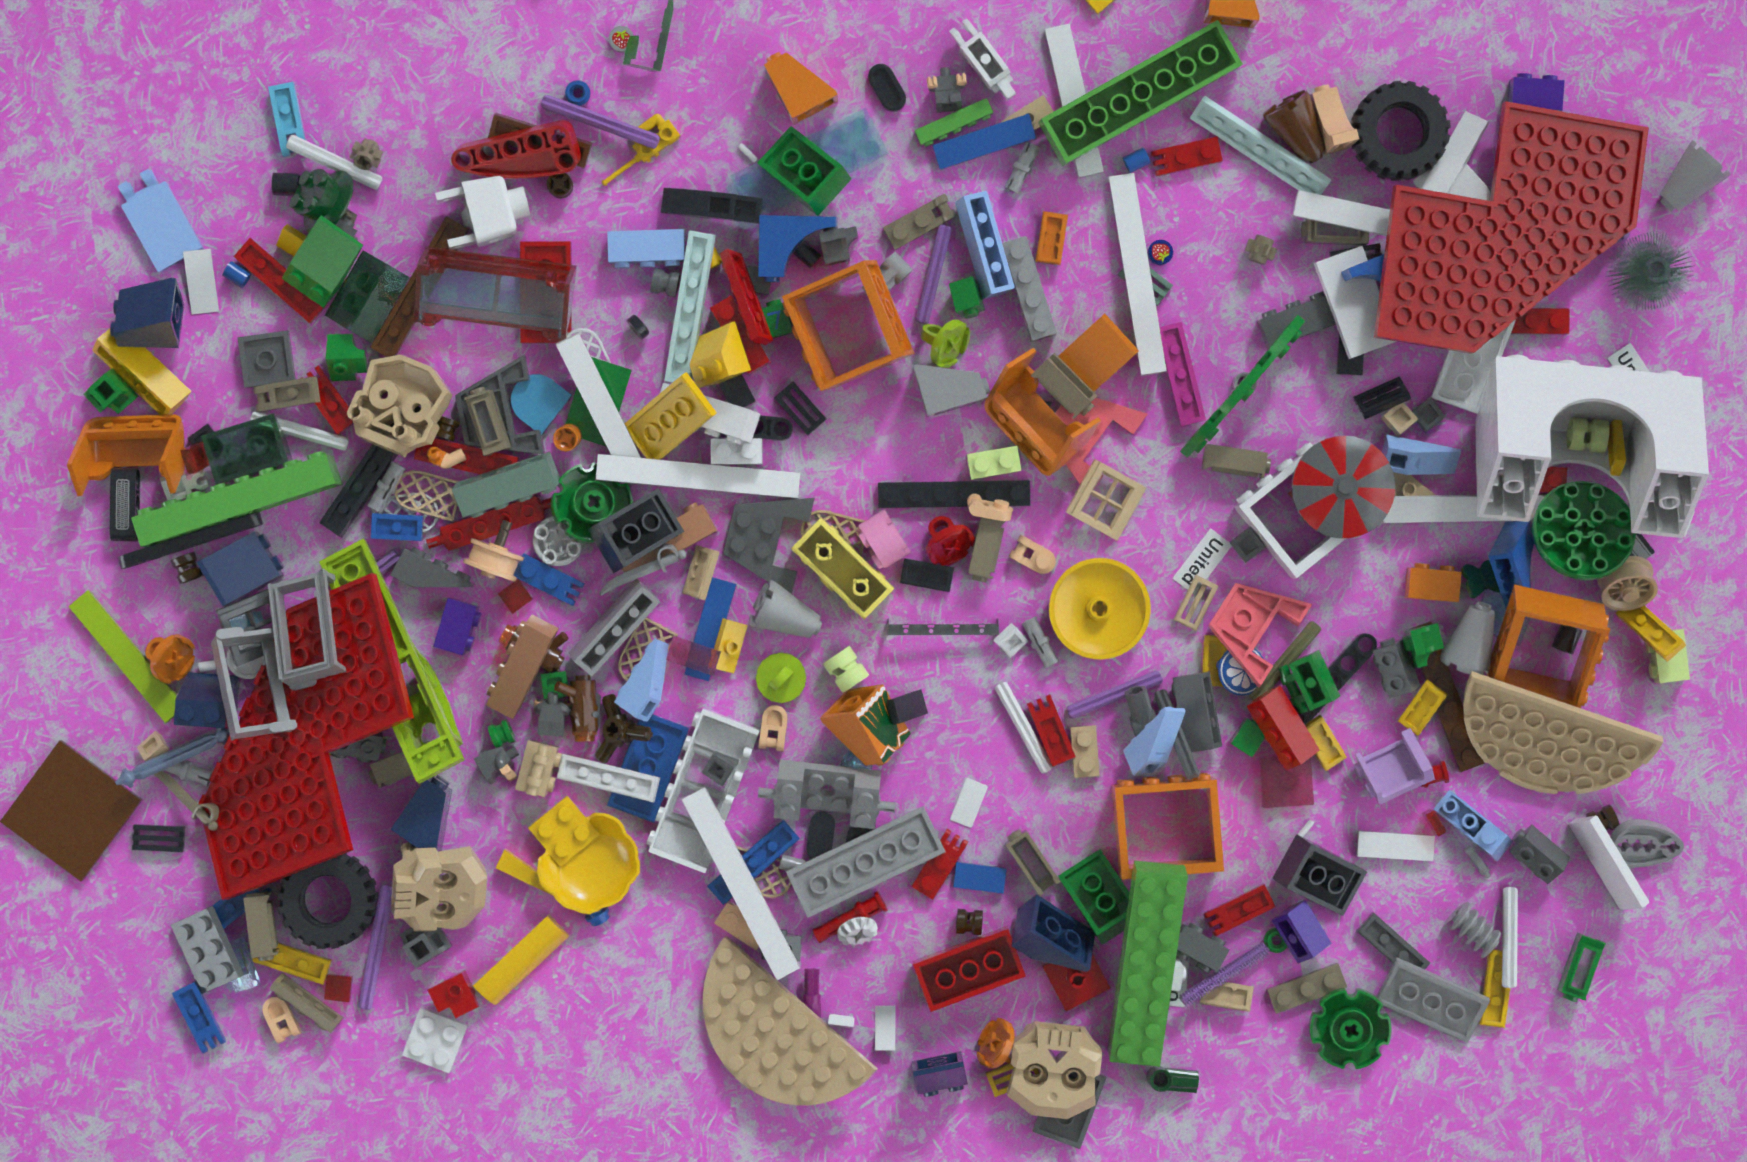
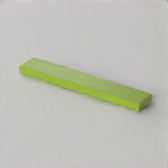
(124, 654)

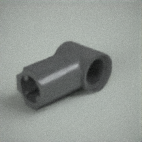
(1139, 708)

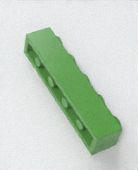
(954, 122)

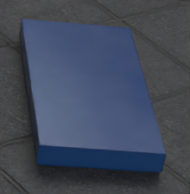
(653, 758)

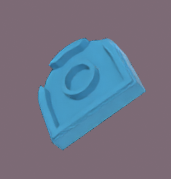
(538, 401)

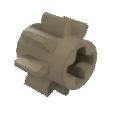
(366, 154)
(1260, 249)

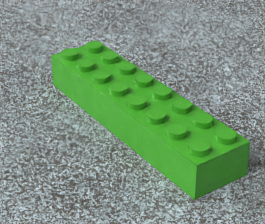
(1140, 93)
(240, 499)
(1147, 963)

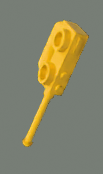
(667, 134)

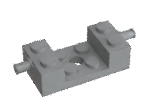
(801, 786)

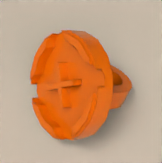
(170, 657)
(996, 1043)

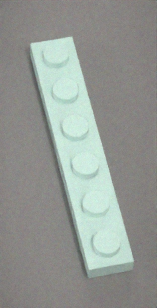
(1259, 147)
(690, 303)

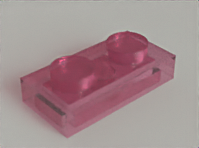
(693, 655)

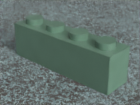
(506, 485)

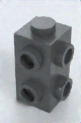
(1395, 668)
(363, 750)
(1539, 854)
(1206, 951)

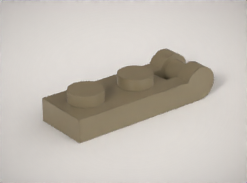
(919, 222)
(287, 394)

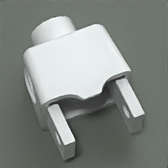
(488, 210)

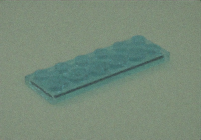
(850, 142)

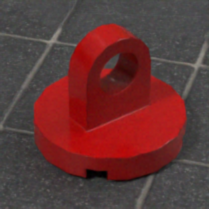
(950, 543)

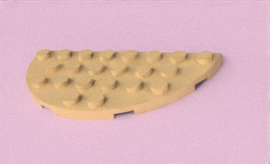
(1550, 742)
(773, 1037)

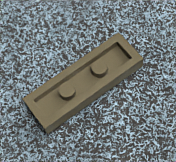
(1306, 988)
(306, 1003)

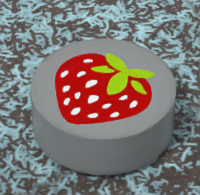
(619, 37)

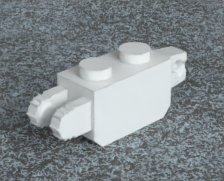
(985, 60)

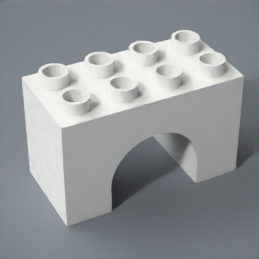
(1526, 426)

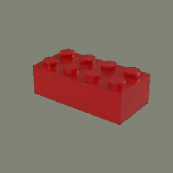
(968, 969)

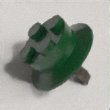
(323, 196)

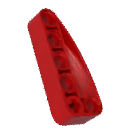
(529, 159)

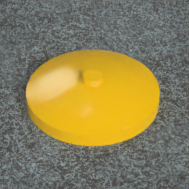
(1099, 608)

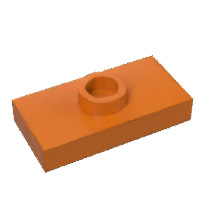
(1051, 238)

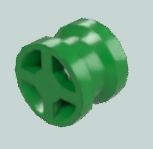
(501, 733)

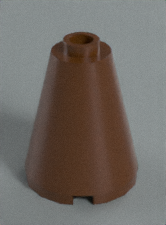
(1297, 125)

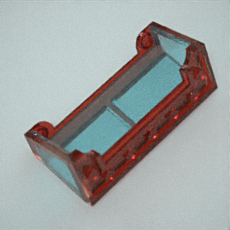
(494, 291)

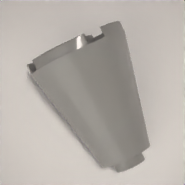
(1692, 178)
(783, 612)
(1472, 641)

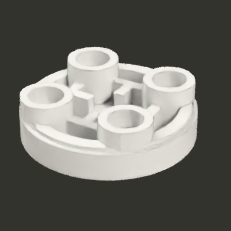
(553, 545)

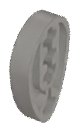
(1645, 830)

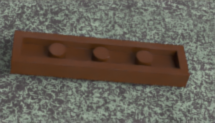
(504, 124)

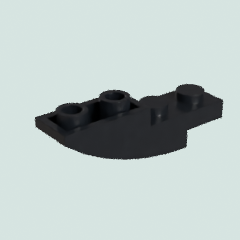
(711, 205)

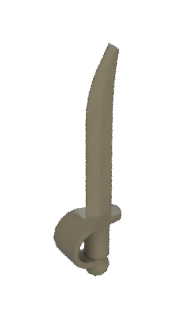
(197, 810)

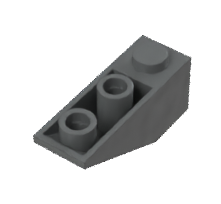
(420, 572)

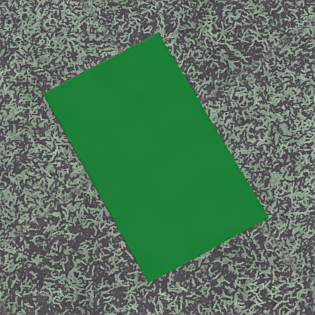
(616, 382)

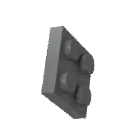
(266, 358)

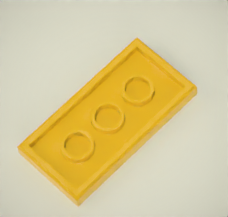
(669, 418)

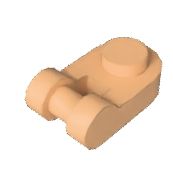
(994, 510)
(1042, 559)
(774, 719)
(278, 1010)

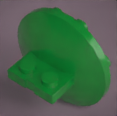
(1583, 530)

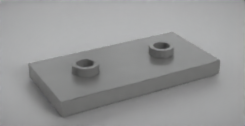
(1432, 1000)

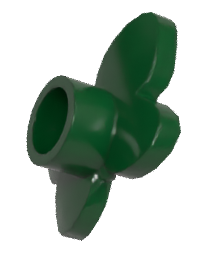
(1479, 579)

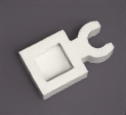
(185, 485)

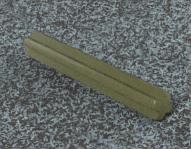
(1290, 655)

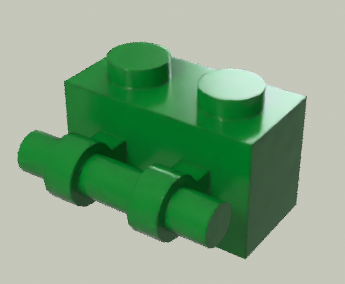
(1313, 680)

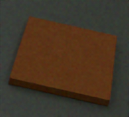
(71, 810)

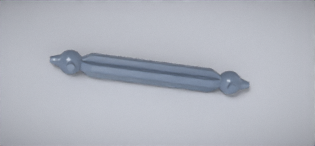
(173, 757)

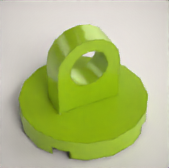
(946, 341)
(781, 677)

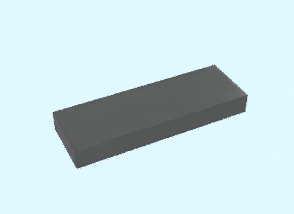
(1390, 942)

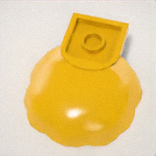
(585, 858)

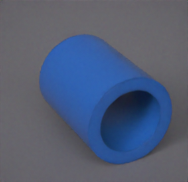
(1136, 160)
(236, 274)

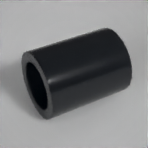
(807, 254)

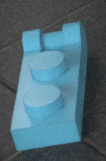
(286, 114)

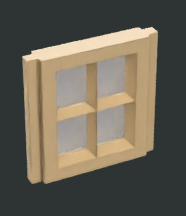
(1105, 499)

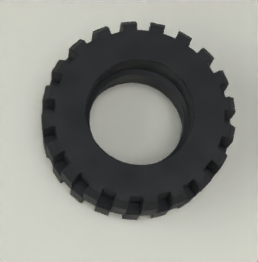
(1429, 113)
(329, 934)

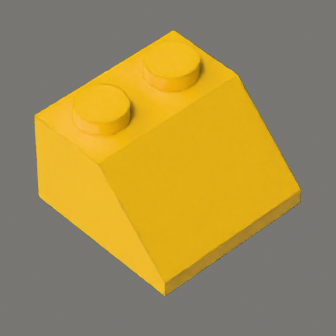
(718, 356)

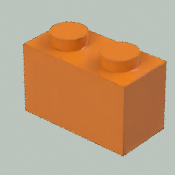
(1433, 584)

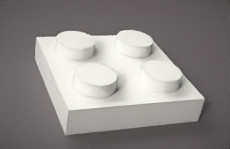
(435, 1040)

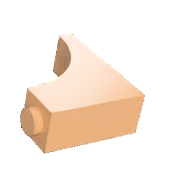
(1332, 120)

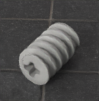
(1474, 928)

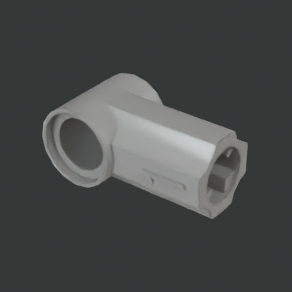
(894, 270)

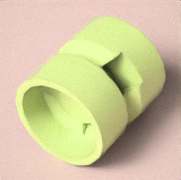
(1596, 438)
(846, 669)

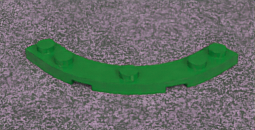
(1243, 390)

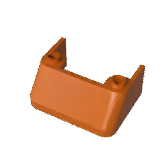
(1031, 421)
(128, 443)

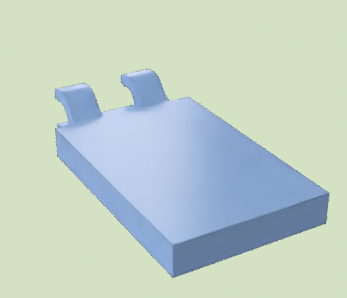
(159, 221)

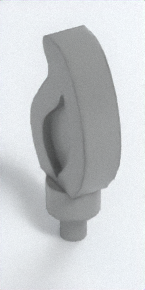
(1482, 867)

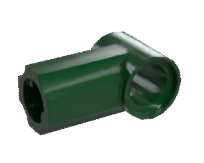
(1175, 1079)

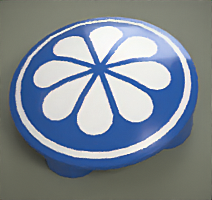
(1233, 676)

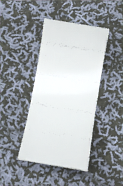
(884, 1028)

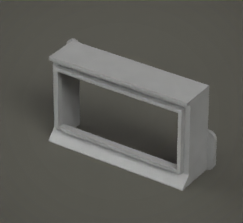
(234, 637)
(304, 676)

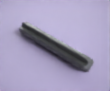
(1181, 746)

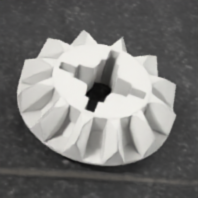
(851, 932)

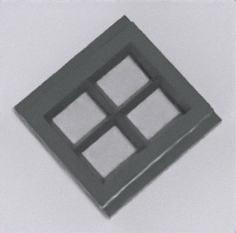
(249, 614)

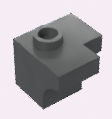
(836, 244)
(424, 945)

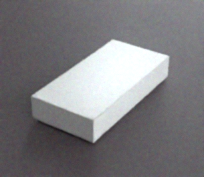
(841, 1021)

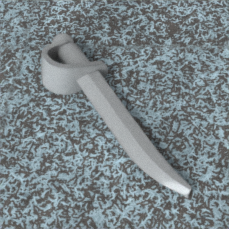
(645, 569)

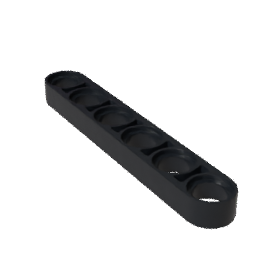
(190, 540)
(1343, 675)

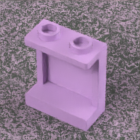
(1395, 768)

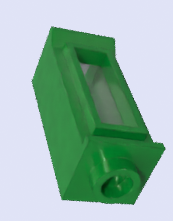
(1580, 967)

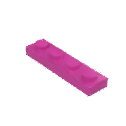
(1181, 375)

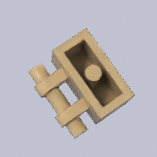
(537, 768)

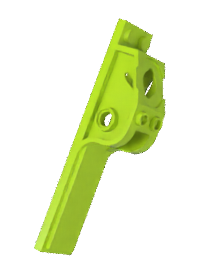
(431, 702)

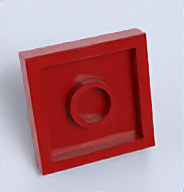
(1076, 986)

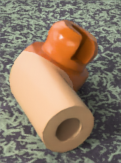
(445, 459)

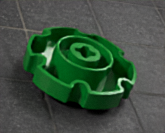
(576, 490)
(1344, 1010)

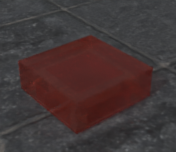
(195, 457)
(515, 596)
(1434, 822)
(338, 987)

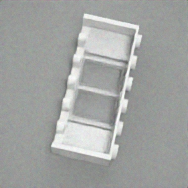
(676, 833)

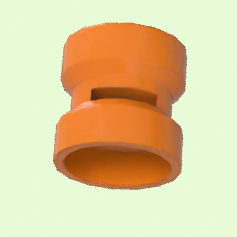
(562, 439)

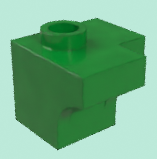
(344, 358)
(110, 392)
(1422, 642)

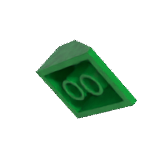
(805, 170)
(322, 262)
(1098, 895)

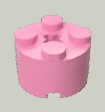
(883, 538)

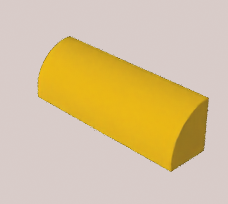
(143, 374)
(521, 960)

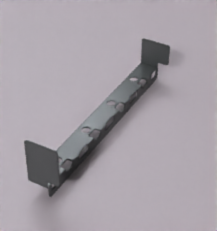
(942, 629)

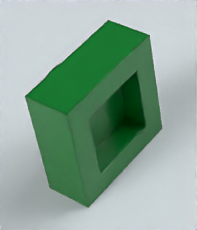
(549, 681)

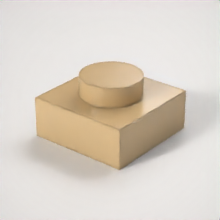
(1399, 419)
(153, 746)

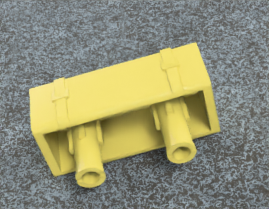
(842, 568)

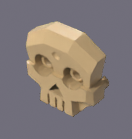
(408, 386)
(421, 888)
(1052, 1090)

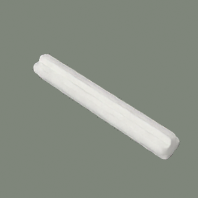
(333, 161)
(309, 433)
(1023, 727)
(1509, 937)

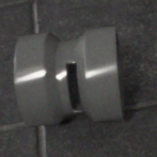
(665, 282)

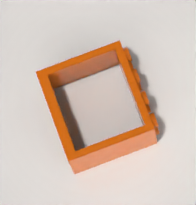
(884, 309)
(1560, 610)
(1174, 783)

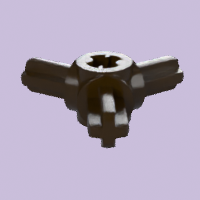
(618, 730)

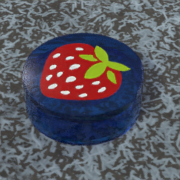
(1160, 252)

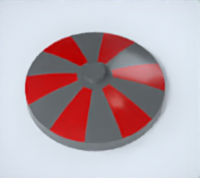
(1343, 487)

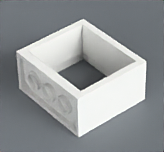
(1265, 485)

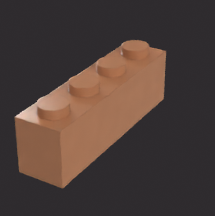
(696, 526)
(522, 666)

